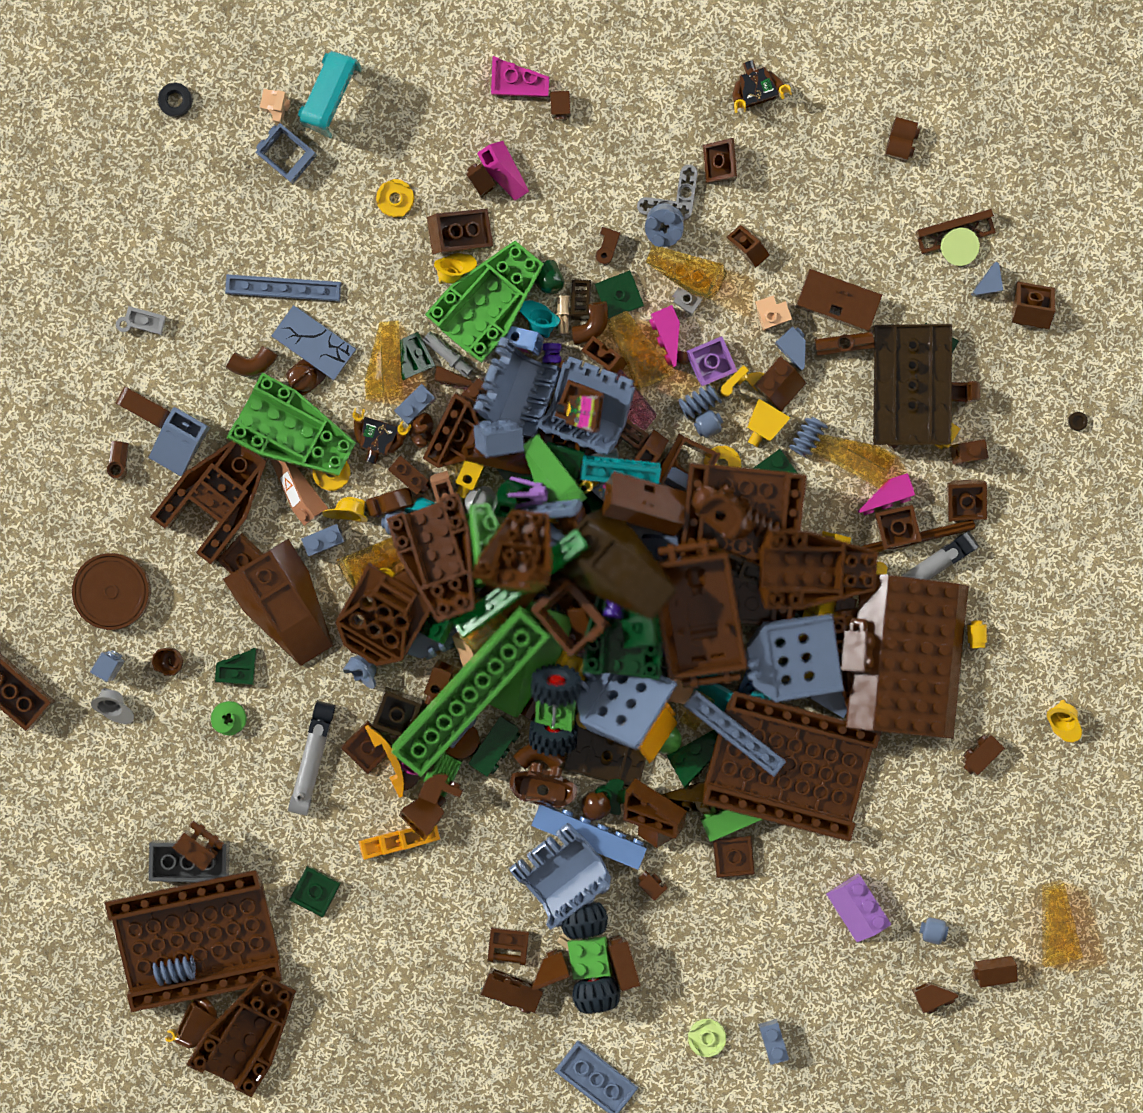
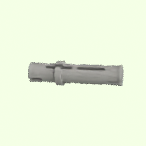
(451, 357)

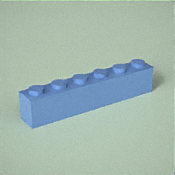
(603, 841)

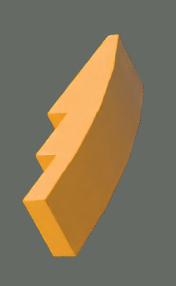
(393, 842)

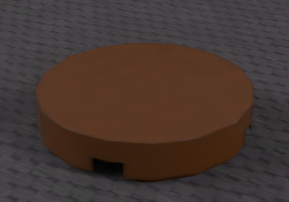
(466, 745)

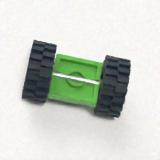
(555, 696)

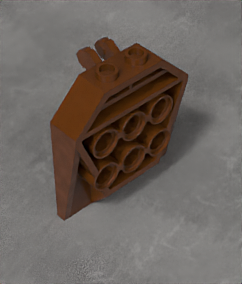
(362, 636)

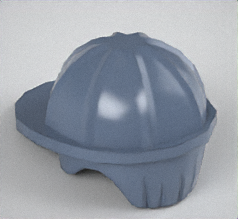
(361, 671)

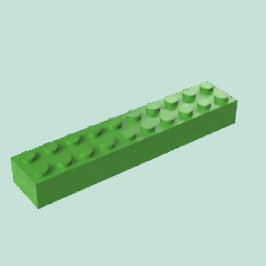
(470, 691)

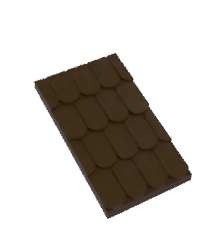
(912, 384)
(605, 758)

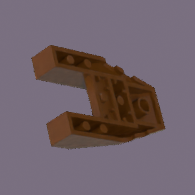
(221, 487)

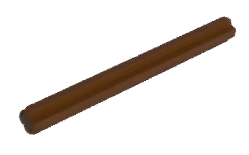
(933, 533)

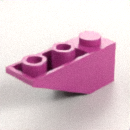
(503, 169)
(667, 326)
(892, 490)

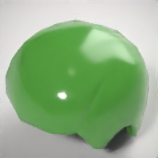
(672, 743)

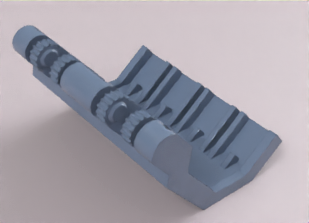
(517, 388)
(563, 874)

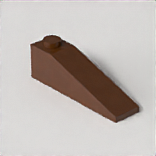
(512, 462)

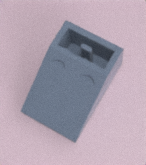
(178, 441)

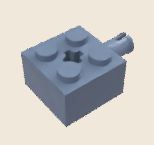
(498, 437)

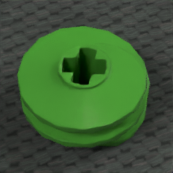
(237, 714)

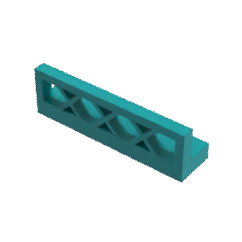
(601, 468)

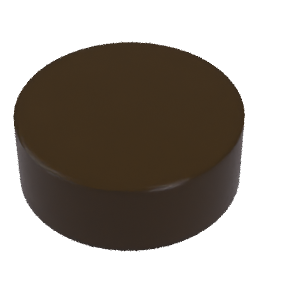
(1077, 421)

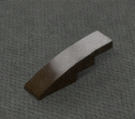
(742, 567)

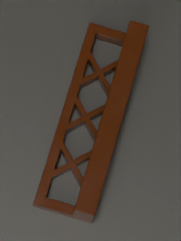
(959, 222)

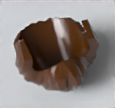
(421, 430)

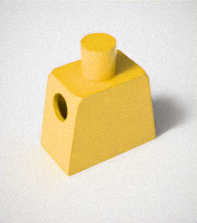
(765, 422)
(465, 485)

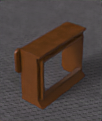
(679, 442)
(541, 609)

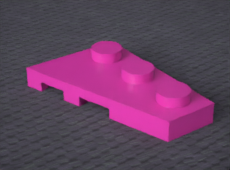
(517, 81)

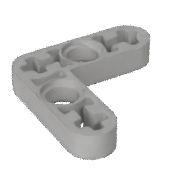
(680, 201)

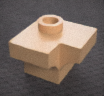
(275, 103)
(772, 314)

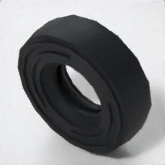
(172, 88)

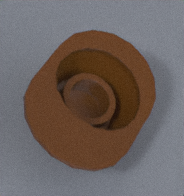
(304, 377)

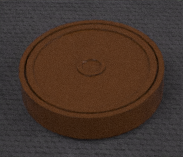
(111, 591)

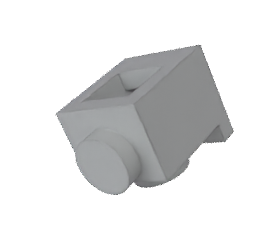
(690, 306)

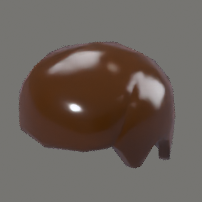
(161, 661)
(595, 805)

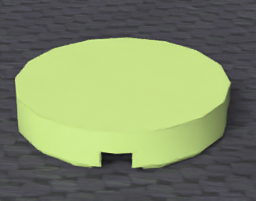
(960, 246)
(706, 1032)

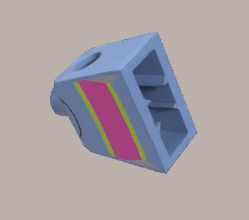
(528, 342)

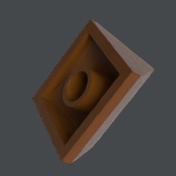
(720, 161)

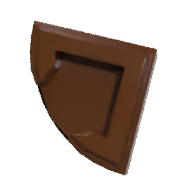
(409, 780)

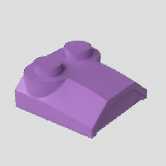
(711, 361)

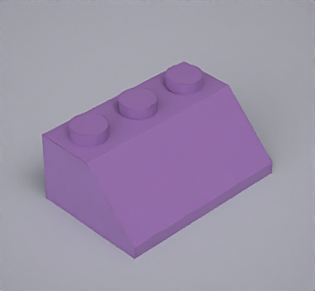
(858, 908)

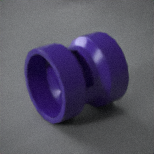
(552, 348)
(613, 611)

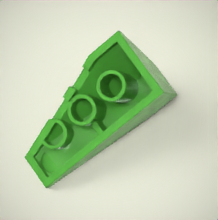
(549, 471)
(482, 529)

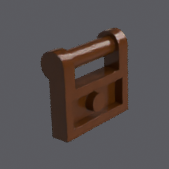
(511, 940)

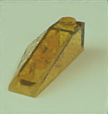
(691, 273)
(860, 459)

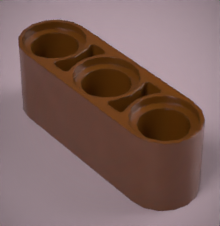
(142, 407)

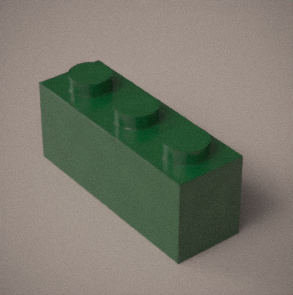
(495, 746)

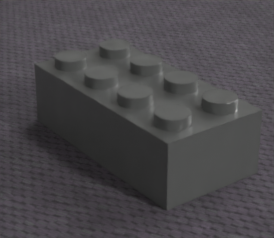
(171, 866)

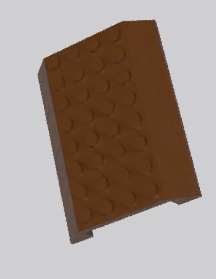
(769, 492)
(915, 657)
(815, 785)
(214, 920)

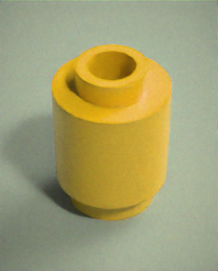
(977, 634)

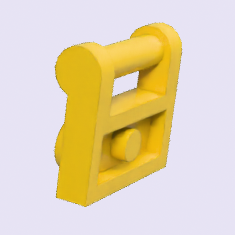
(739, 377)

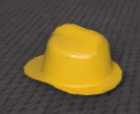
(454, 267)
(348, 509)
(1065, 721)

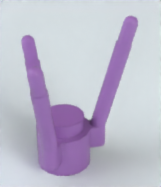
(538, 493)

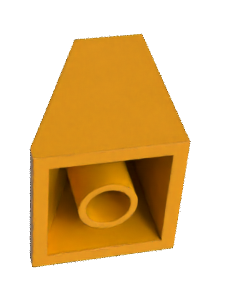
(658, 733)

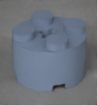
(669, 216)

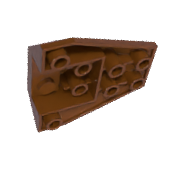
(518, 554)

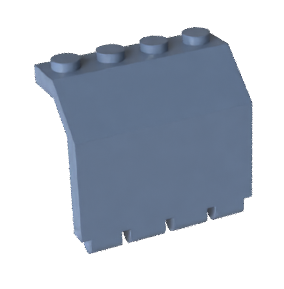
(615, 409)

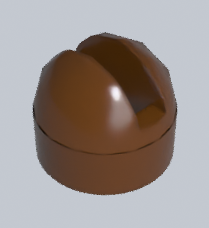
(682, 357)

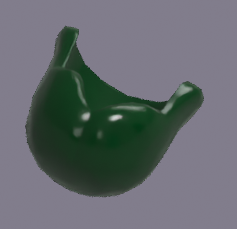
(550, 278)

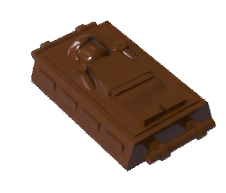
(702, 617)

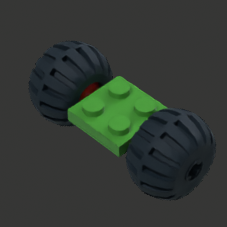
(590, 959)

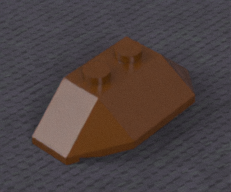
(453, 433)

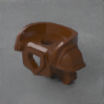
(709, 501)
(525, 785)

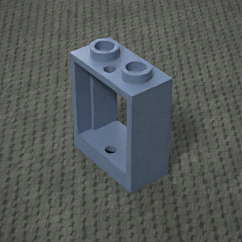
(274, 133)

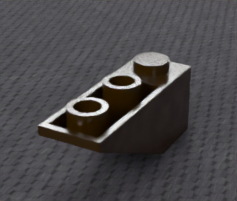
(691, 799)

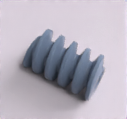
(699, 401)
(807, 437)
(174, 971)

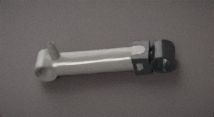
(944, 557)
(311, 758)

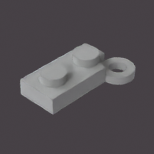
(142, 320)

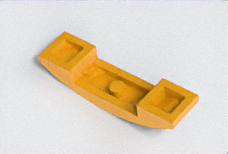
(397, 779)

